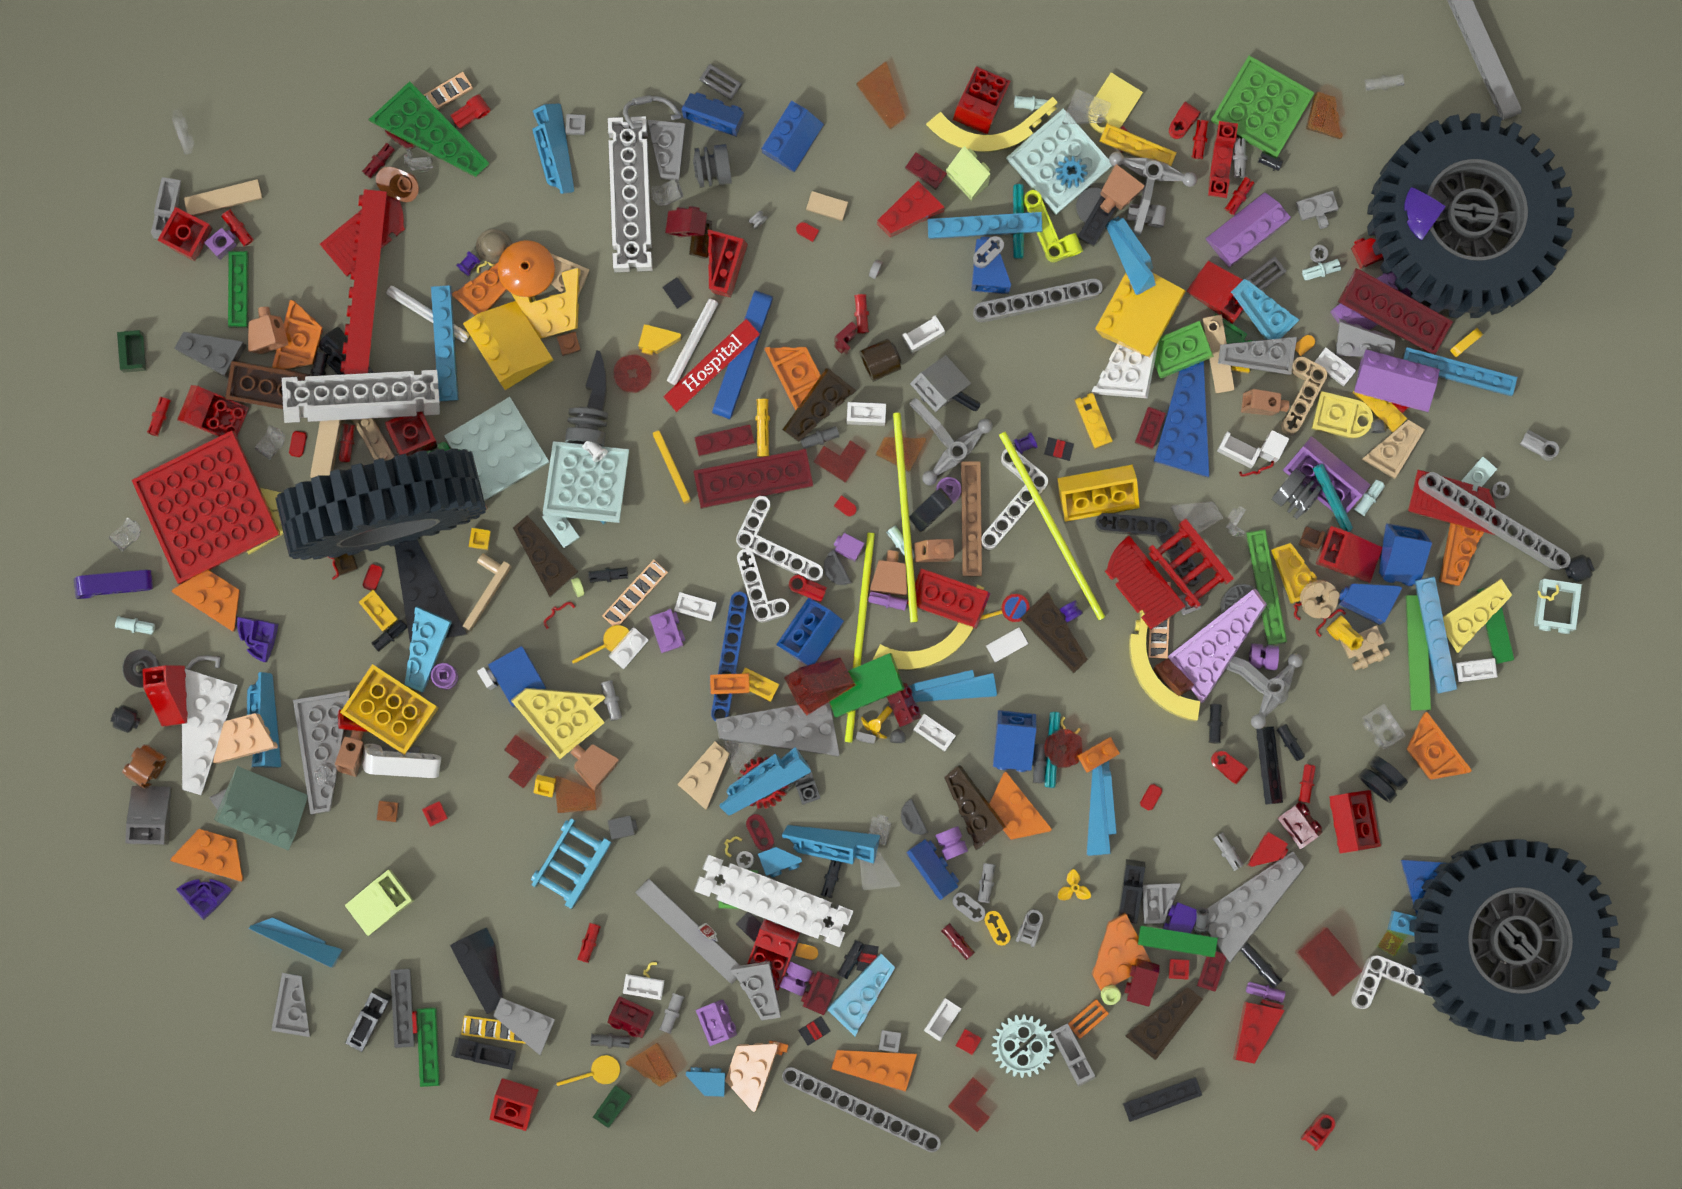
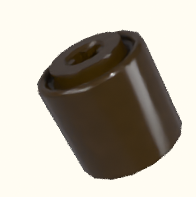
(880, 359)

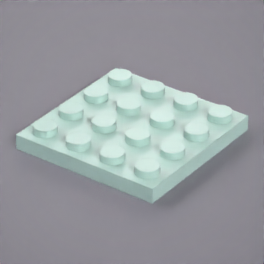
(1043, 150)
(500, 447)
(584, 487)

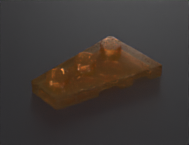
(882, 95)

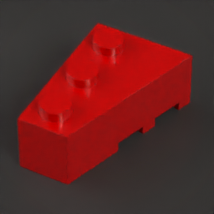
(909, 210)
(725, 261)
(1254, 1030)

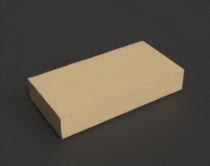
(827, 206)

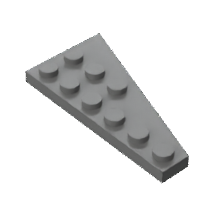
(784, 729)

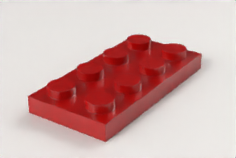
(950, 598)

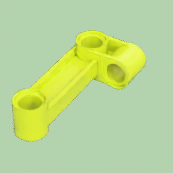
(1067, 246)

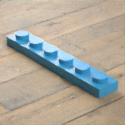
(985, 225)
(444, 342)
(1464, 372)
(1435, 634)

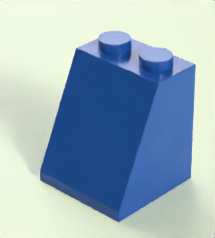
(994, 276)
(1404, 554)
(1370, 601)
(515, 673)
(1014, 741)

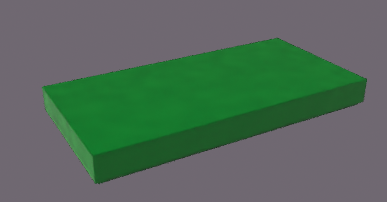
(872, 683)

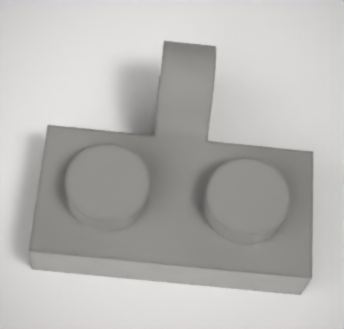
(1317, 207)

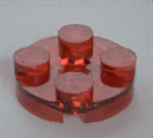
(643, 373)
(1058, 739)

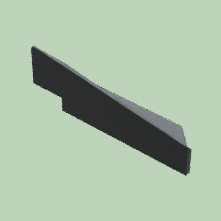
(332, 345)

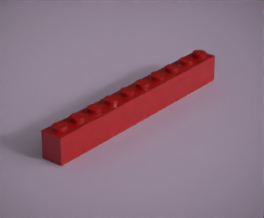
(365, 282)

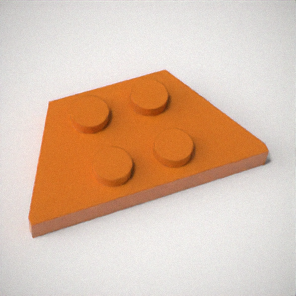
(303, 339)
(794, 370)
(212, 597)
(1434, 751)
(1016, 810)
(211, 854)

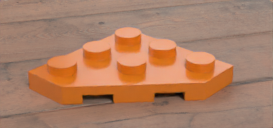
(1117, 953)

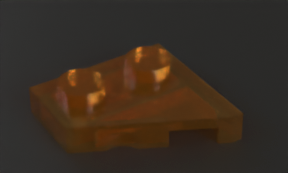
(1323, 116)
(911, 447)
(573, 797)
(653, 1065)

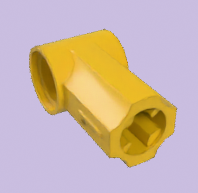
(1343, 631)

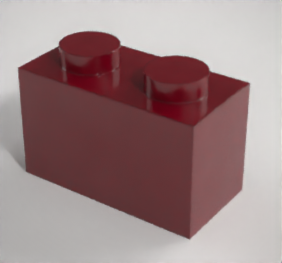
(686, 222)
(1142, 983)

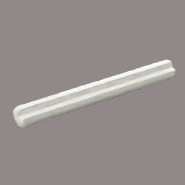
(422, 310)
(692, 341)

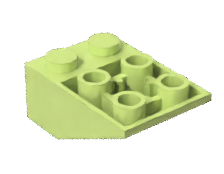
(969, 173)
(379, 902)

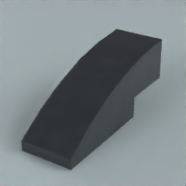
(597, 383)
(1132, 889)
(368, 1019)
(483, 1053)

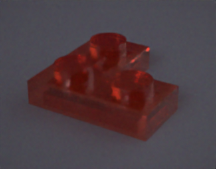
(842, 465)
(528, 758)
(965, 1105)

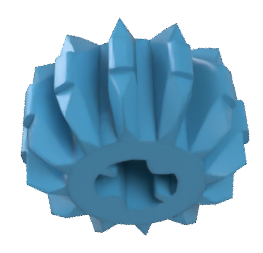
(1068, 166)

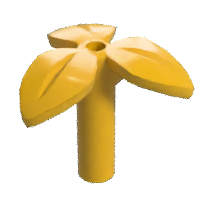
(875, 724)
(1081, 892)

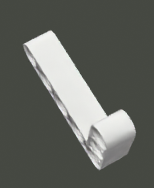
(1017, 502)
(772, 547)
(1382, 971)

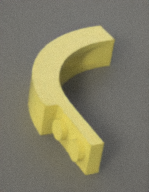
(989, 143)
(924, 658)
(1151, 684)

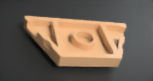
(243, 738)
(751, 1070)

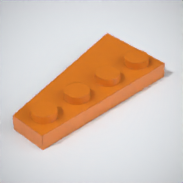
(482, 292)
(1459, 549)
(880, 1067)

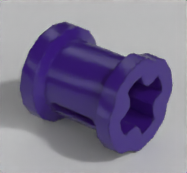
(468, 263)
(1025, 443)

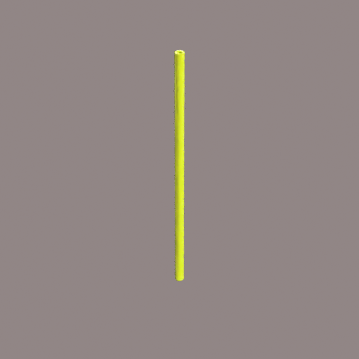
(905, 517)
(1052, 526)
(861, 623)

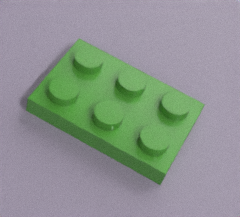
(1182, 349)

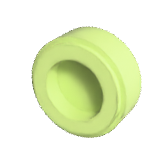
(578, 588)
(1110, 994)

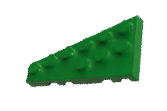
(421, 124)

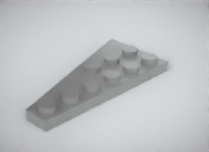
(320, 744)
(1244, 909)

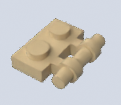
(1372, 640)

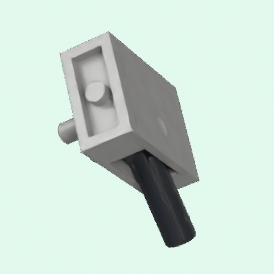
(942, 384)

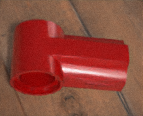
(474, 109)
(809, 589)

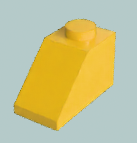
(657, 339)

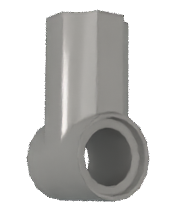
(1154, 218)
(1537, 445)

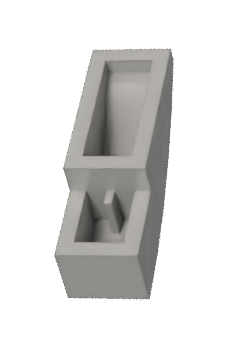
(166, 202)
(1073, 1055)

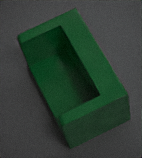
(131, 351)
(612, 1106)

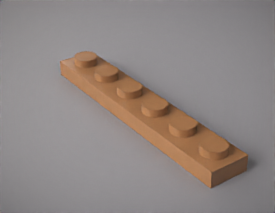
(971, 519)

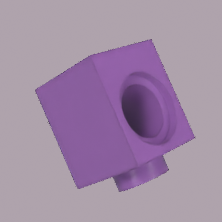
(213, 241)
(848, 546)

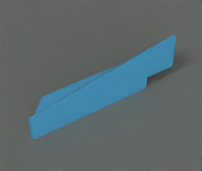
(1132, 255)
(955, 686)
(262, 701)
(1101, 811)
(833, 844)
(298, 941)

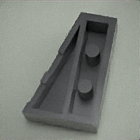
(211, 351)

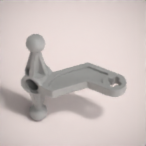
(1164, 173)
(965, 442)
(1267, 687)

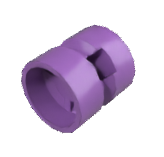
(950, 487)
(1270, 653)
(444, 676)
(951, 842)
(796, 978)

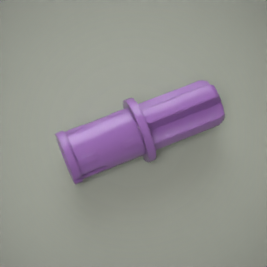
(887, 600)
(1265, 992)

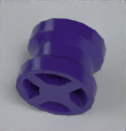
(1071, 611)

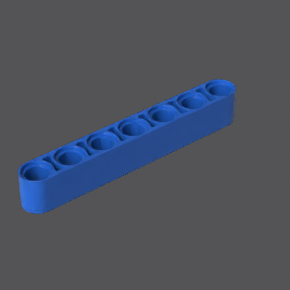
(739, 366)
(730, 648)

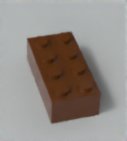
(258, 383)

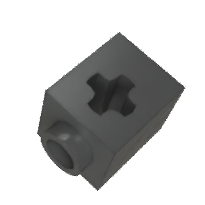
(622, 827)

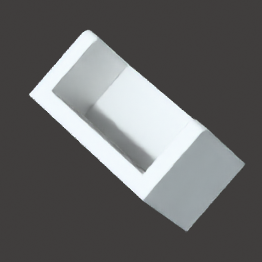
(923, 335)
(866, 414)
(1273, 446)
(1239, 450)
(942, 1019)

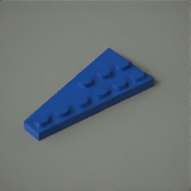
(1185, 428)

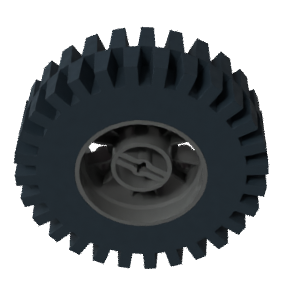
(1506, 166)
(380, 504)
(1575, 925)

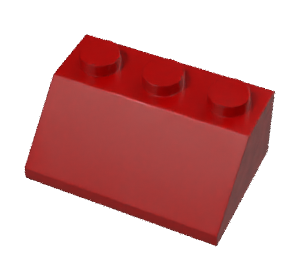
(1355, 821)

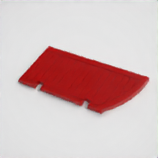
(341, 242)
(1428, 506)
(1142, 584)

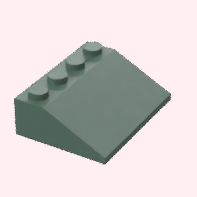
(262, 808)

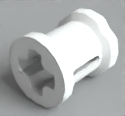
(595, 450)

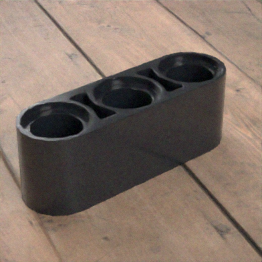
(930, 510)

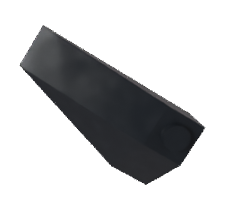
(480, 965)

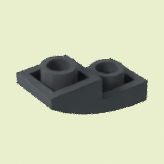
(807, 788)

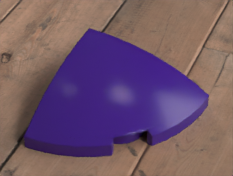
(1421, 212)
(258, 636)
(204, 896)

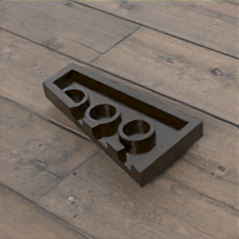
(820, 401)
(546, 559)
(1053, 631)
(977, 813)
(1161, 1026)

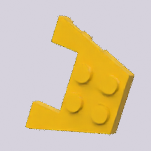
(554, 313)

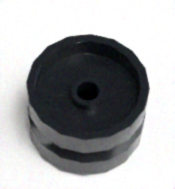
(1383, 779)

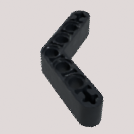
(1150, 532)

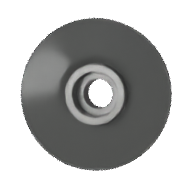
(139, 657)

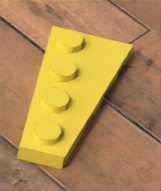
(1467, 619)

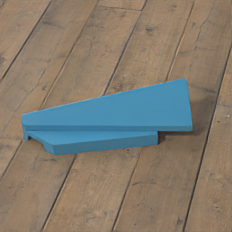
(553, 147)
(764, 780)

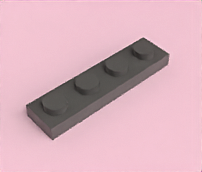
(402, 1008)

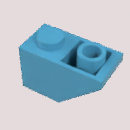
(776, 860)
(708, 1083)

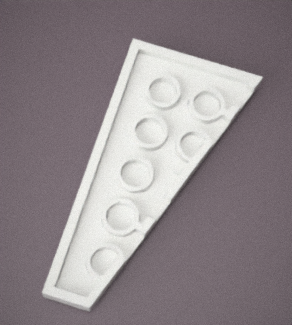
(1126, 374)
(207, 709)

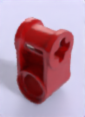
(1185, 119)
(1231, 769)
(1318, 1132)

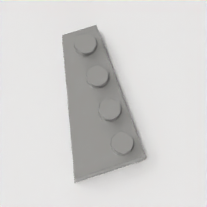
(1263, 355)

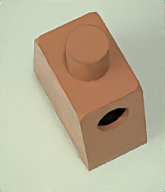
(1120, 189)
(266, 333)
(1263, 402)
(936, 550)
(890, 576)
(349, 761)
(593, 764)

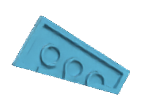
(1264, 312)
(427, 640)
(857, 999)

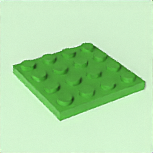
(1263, 106)

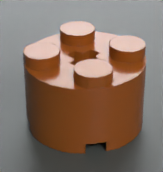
(145, 766)

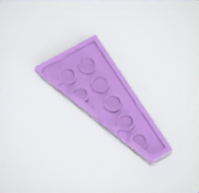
(1212, 649)

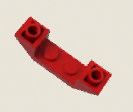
(1221, 159)

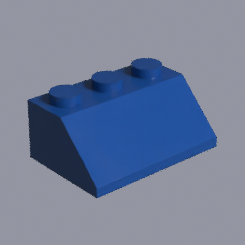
(713, 114)
(792, 136)
(810, 632)
(933, 869)

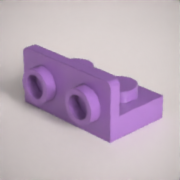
(667, 631)
(716, 1022)

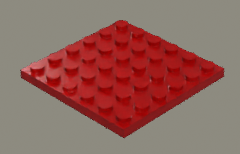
(206, 507)

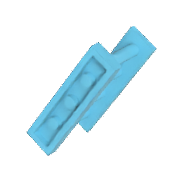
(590, 863)

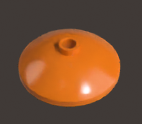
(527, 281)

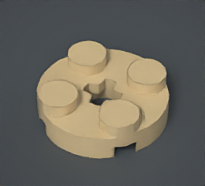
(1326, 606)

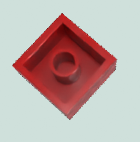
(411, 434)

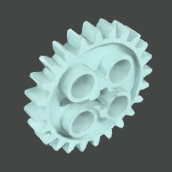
(1035, 1059)

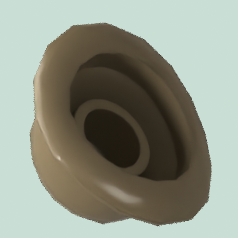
(492, 244)

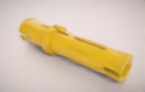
(762, 427)

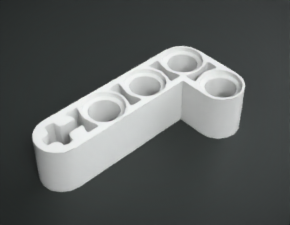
(757, 585)
(397, 764)

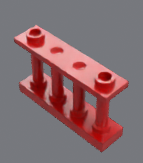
(1198, 545)

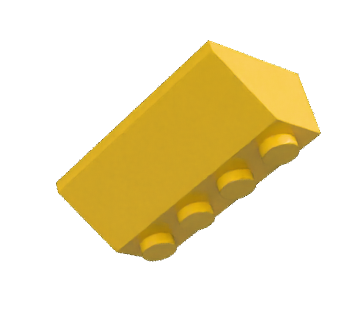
(1098, 492)

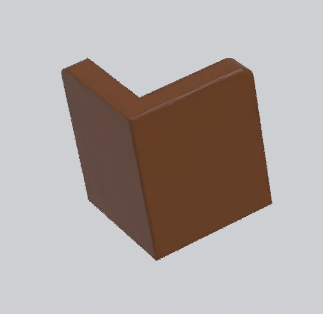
(1311, 538)

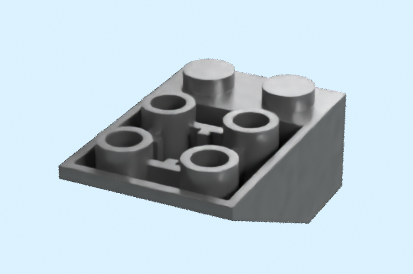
(148, 816)

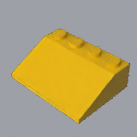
(1142, 318)
(508, 343)
(389, 709)

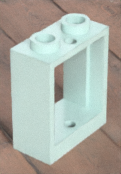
(1564, 587)

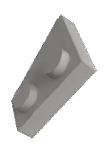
(1158, 901)

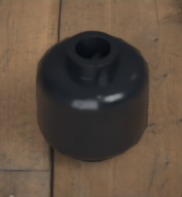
(1580, 568)
(125, 718)

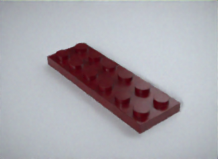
(1395, 311)
(753, 478)

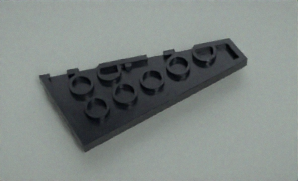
(422, 588)

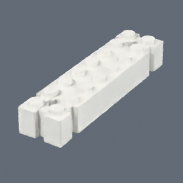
(630, 195)
(360, 396)
(773, 900)

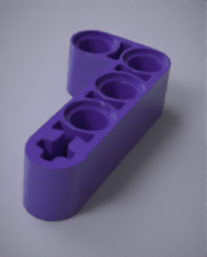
(112, 583)

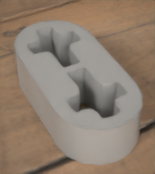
(985, 249)
(972, 903)

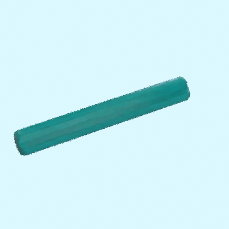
(1018, 207)
(1332, 498)
(1051, 770)

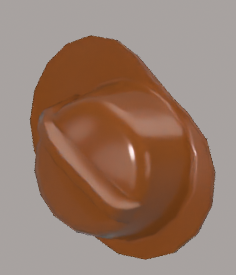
(397, 183)

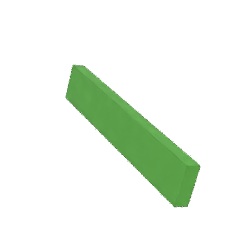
(1266, 586)
(1417, 657)

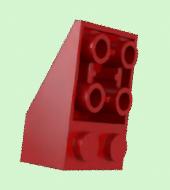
(981, 100)
(1214, 290)
(212, 412)
(1349, 554)
(167, 693)
(776, 945)

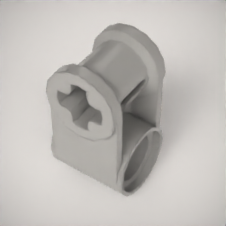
(1029, 929)

